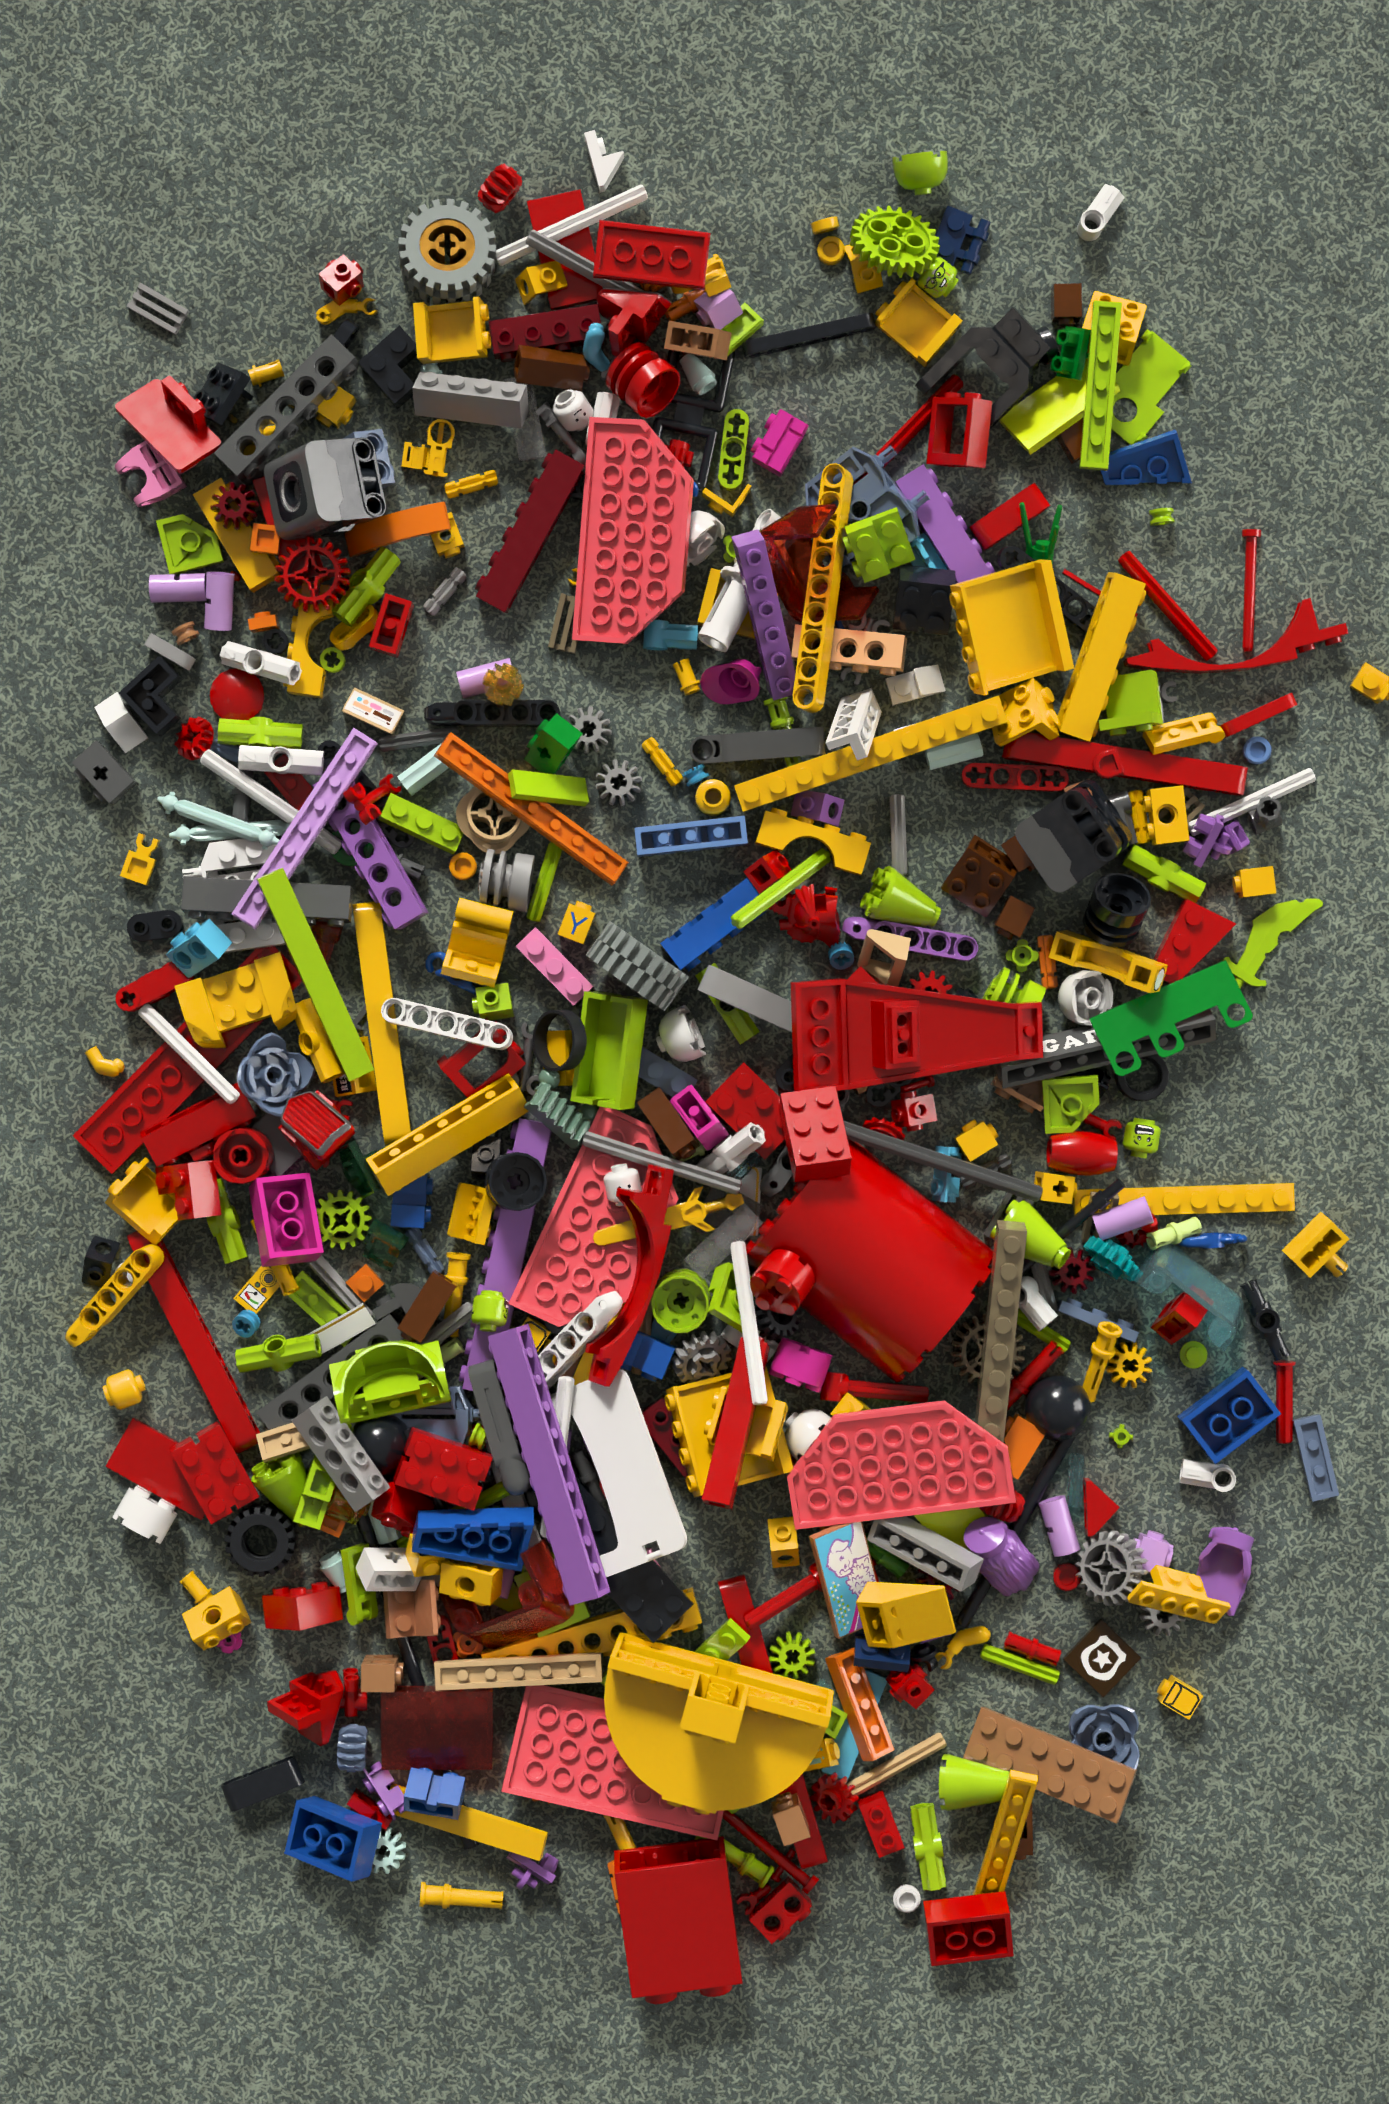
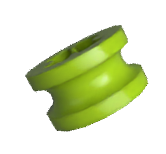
(1161, 516)
(324, 663)
(478, 1437)

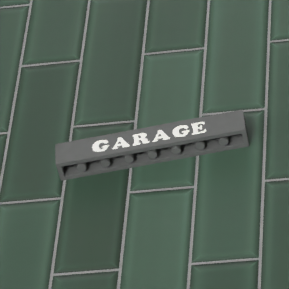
(1081, 1050)

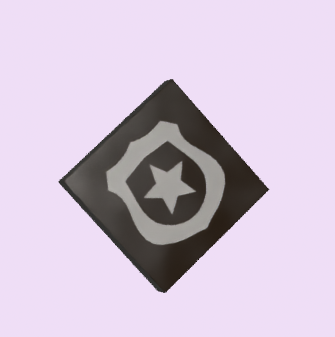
(1102, 1658)

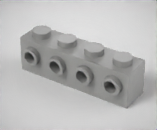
(470, 399)
(927, 1551)

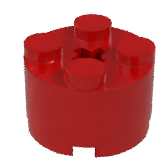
(227, 1155)
(781, 1282)

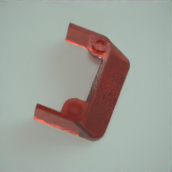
(789, 555)
(541, 1601)

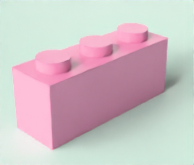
(554, 966)

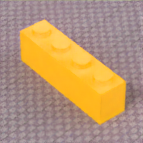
(255, 568)

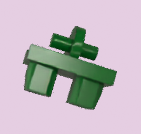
(1073, 352)

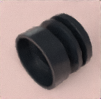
(1116, 910)
(529, 1173)

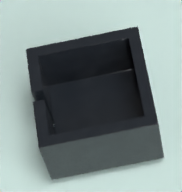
(923, 599)

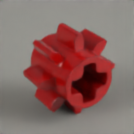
(681, 451)

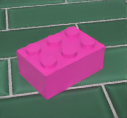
(286, 1219)

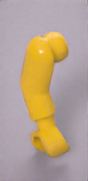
(332, 311)
(963, 1638)

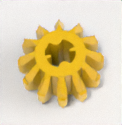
(1126, 1374)

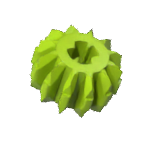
(802, 1655)

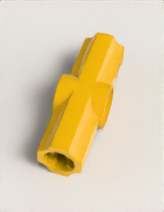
(315, 1042)

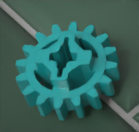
(1111, 1258)

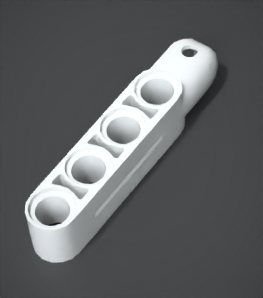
(601, 1312)

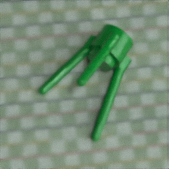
(1043, 548)

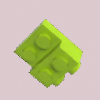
(878, 545)
(724, 1299)

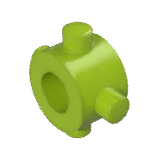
(1120, 1436)

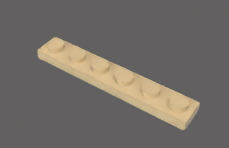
(518, 1671)

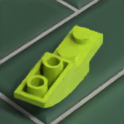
(315, 1495)

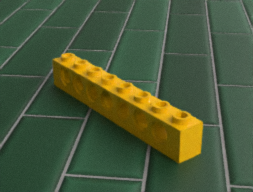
(599, 1625)

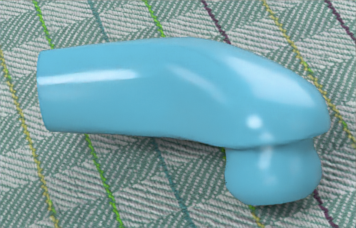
(592, 347)

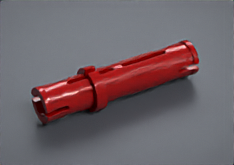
(1022, 1382)

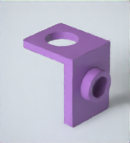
(816, 806)

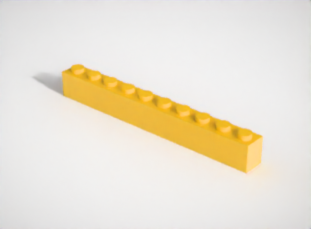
(883, 750)

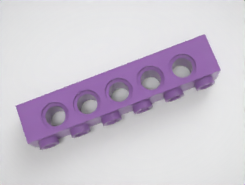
(765, 613)
(411, 906)

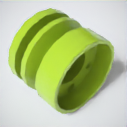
(1007, 992)
(673, 1314)

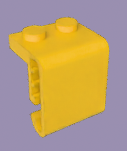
(477, 942)

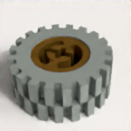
(434, 277)
(637, 966)

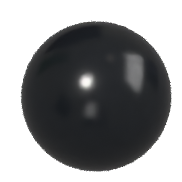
(1058, 1407)
(383, 1442)

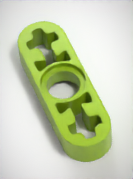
(743, 430)

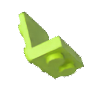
(1133, 704)

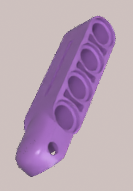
(924, 937)

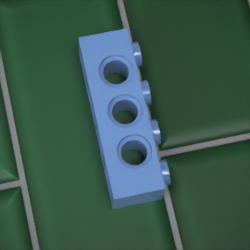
(691, 836)

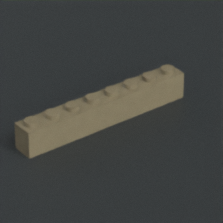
(1000, 1327)

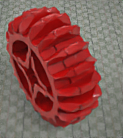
(299, 576)

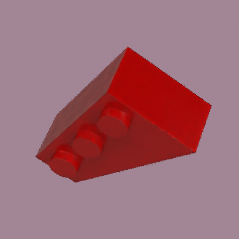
(1190, 938)

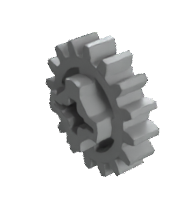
(701, 1357)

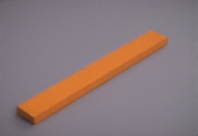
(536, 814)

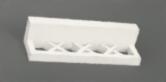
(855, 723)

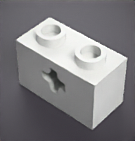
(386, 1570)

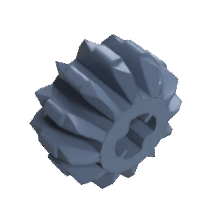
(352, 1748)

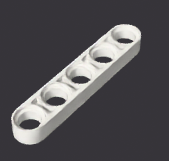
(435, 1016)

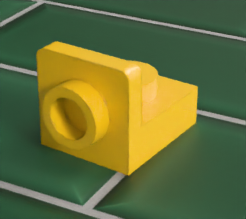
(1371, 683)

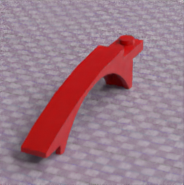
(1299, 635)
(647, 1214)

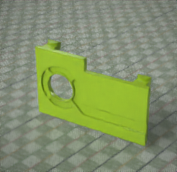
(1145, 381)

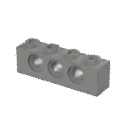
(341, 1454)

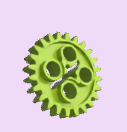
(894, 241)

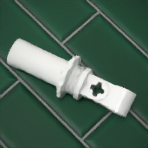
(731, 603)

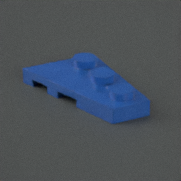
(1148, 461)

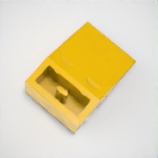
(903, 1613)

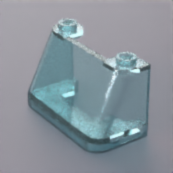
(1173, 1265)

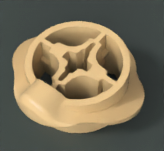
(494, 841)

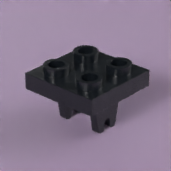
(221, 393)

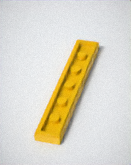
(487, 1830)
(1006, 1832)

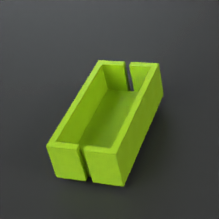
(612, 1052)

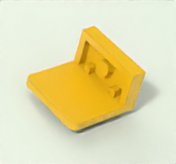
(1027, 709)

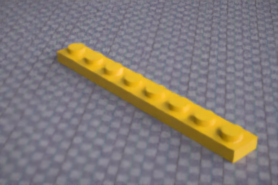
(1204, 1198)

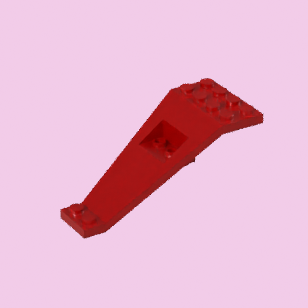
(851, 1036)

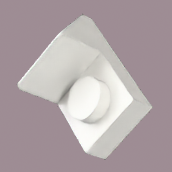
(605, 166)
(915, 684)

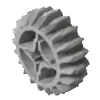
(1115, 1545)

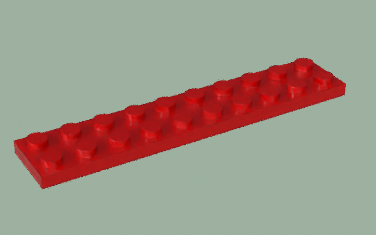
(159, 1088)

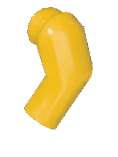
(104, 1066)

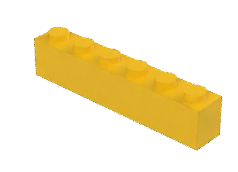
(1100, 655)
(448, 1134)

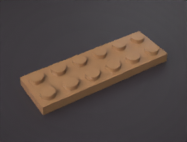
(1062, 1767)

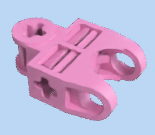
(156, 486)

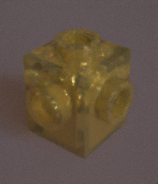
(503, 693)

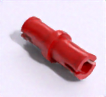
(1032, 1649)

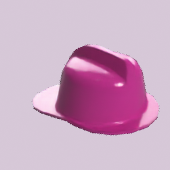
(731, 682)

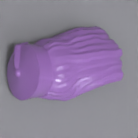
(1006, 1559)
(1226, 1565)

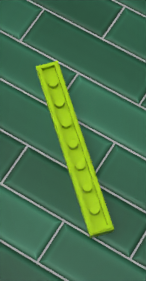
(315, 974)

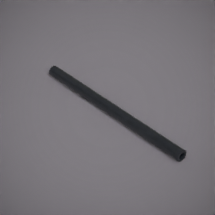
(1031, 1501)

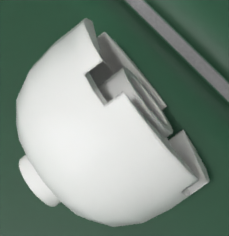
(703, 533)
(1085, 996)
(680, 1036)
(804, 1430)

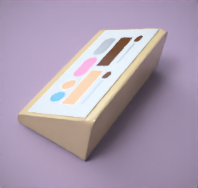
(373, 711)

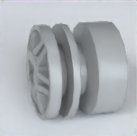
(506, 880)

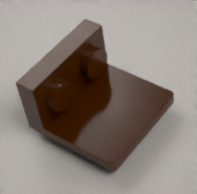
(980, 876)

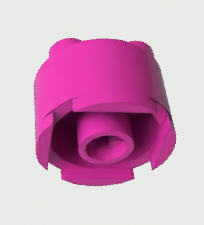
(800, 1364)

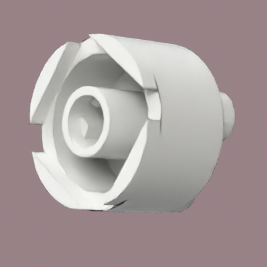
(145, 1514)

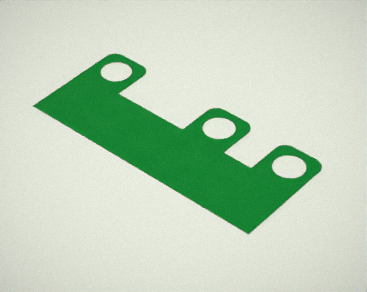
(1159, 1011)

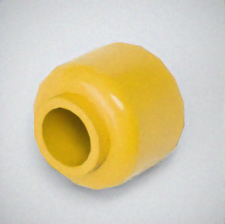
(712, 797)
(124, 1389)

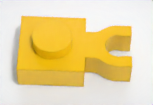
(138, 864)

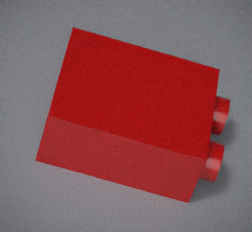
(677, 1919)

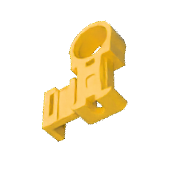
(716, 278)
(432, 457)

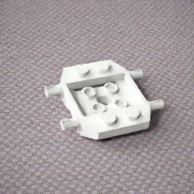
(234, 855)

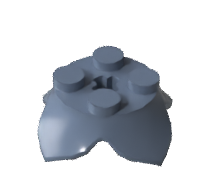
(290, 1073)
(1116, 1720)

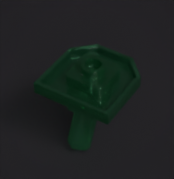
(357, 1169)

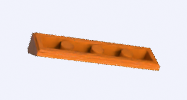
(860, 1705)

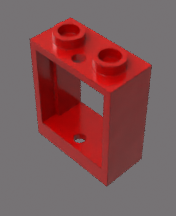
(975, 435)

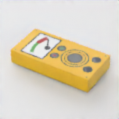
(258, 1290)

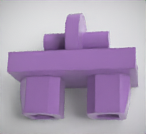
(1200, 849)
(543, 1870)

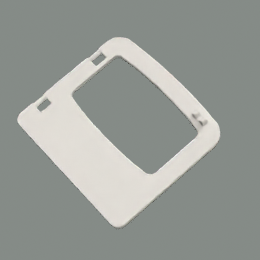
(628, 1473)

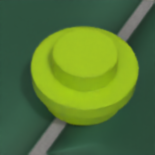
(1193, 1354)

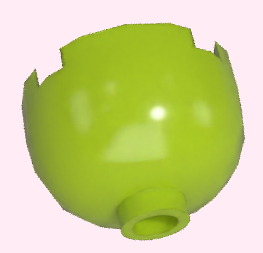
(920, 171)

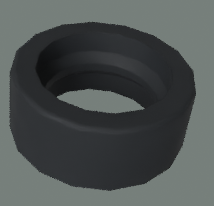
(1155, 1091)

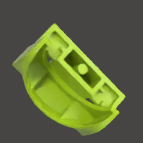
(389, 1380)

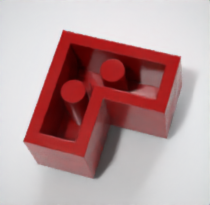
(193, 1186)
(302, 1607)

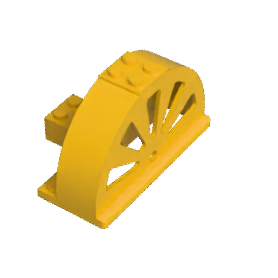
(708, 1726)

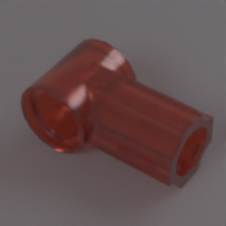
(326, 938)

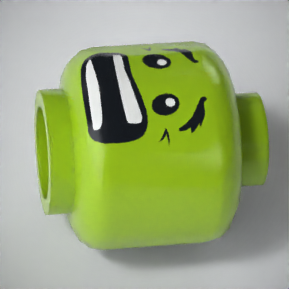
(1141, 1137)
(489, 1310)

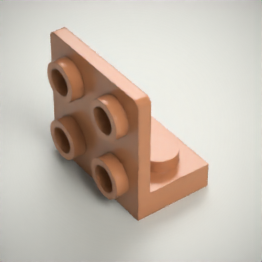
(412, 1611)

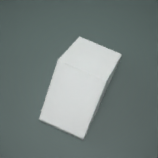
(120, 722)

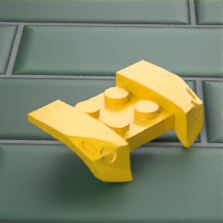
(237, 1000)

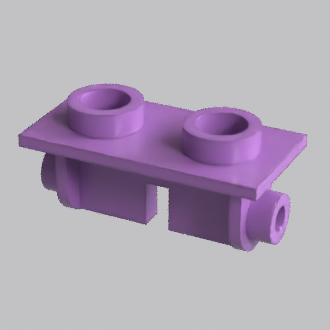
(377, 1781)

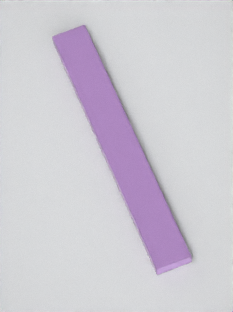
(308, 822)

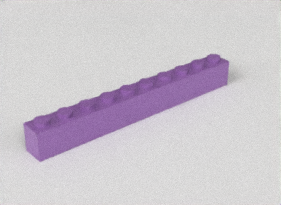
(507, 1243)
(548, 1464)

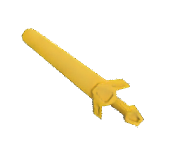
(677, 1216)

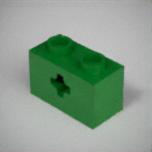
(552, 745)

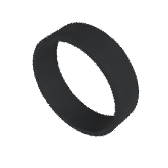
(579, 1040)

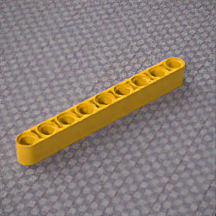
(828, 601)
(383, 1034)

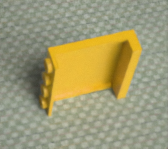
(1011, 626)
(690, 1411)

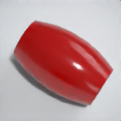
(1081, 1153)

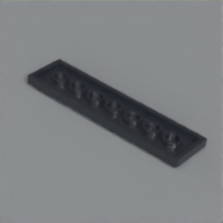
(642, 1591)

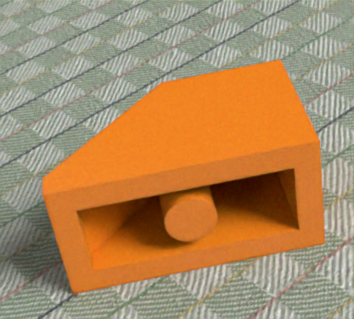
(1022, 1442)

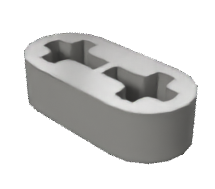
(170, 652)

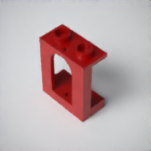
(452, 1065)

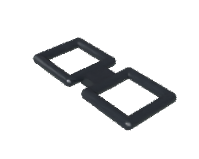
(690, 414)

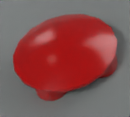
(237, 695)

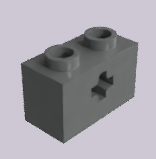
(97, 758)

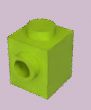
(493, 1002)

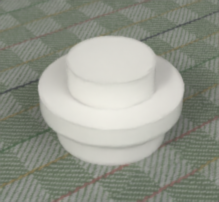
(906, 1898)

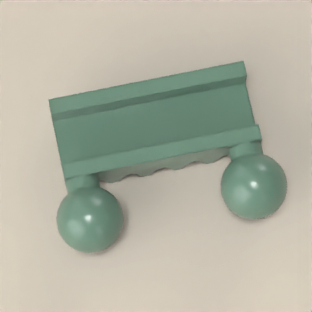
(556, 1114)

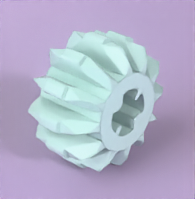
(393, 1851)

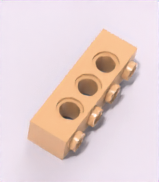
(892, 644)

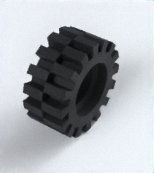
(773, 1330)

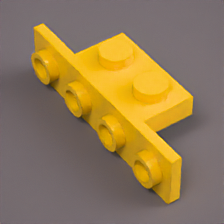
(1178, 1594)

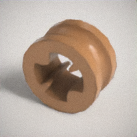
(185, 633)

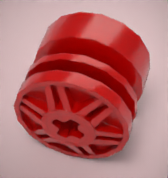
(643, 379)

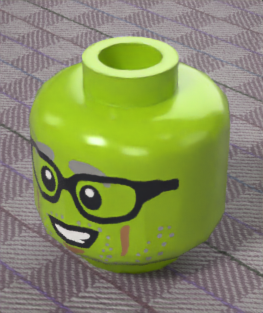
(939, 278)

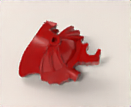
(810, 915)

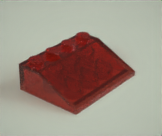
(437, 1729)

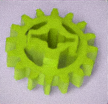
(352, 1228)

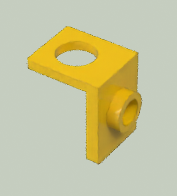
(864, 277)
(540, 280)
(720, 505)
(783, 1541)

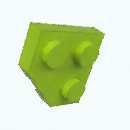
(188, 544)
(1068, 1101)

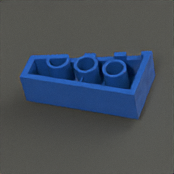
(708, 927)
(477, 1536)

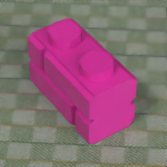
(779, 442)
(699, 1117)

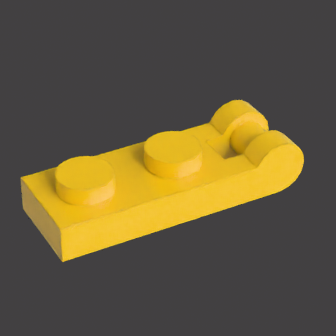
(1183, 733)

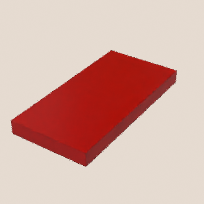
(549, 211)
(651, 255)
(146, 1460)

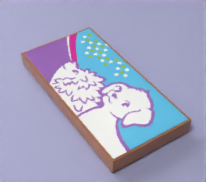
(843, 1571)

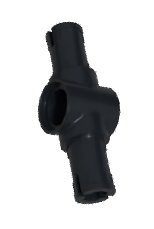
(1259, 1306)

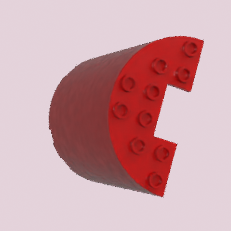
(883, 1261)

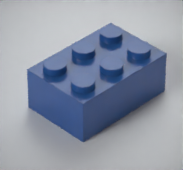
(1229, 1415)
(333, 1838)

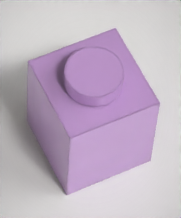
(718, 309)

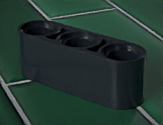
(262, 1783)

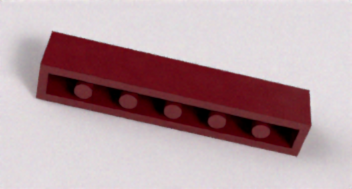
(531, 530)

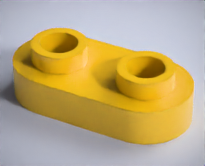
(345, 636)

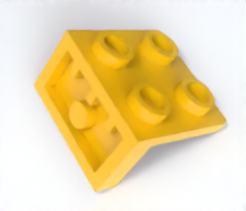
(1130, 323)

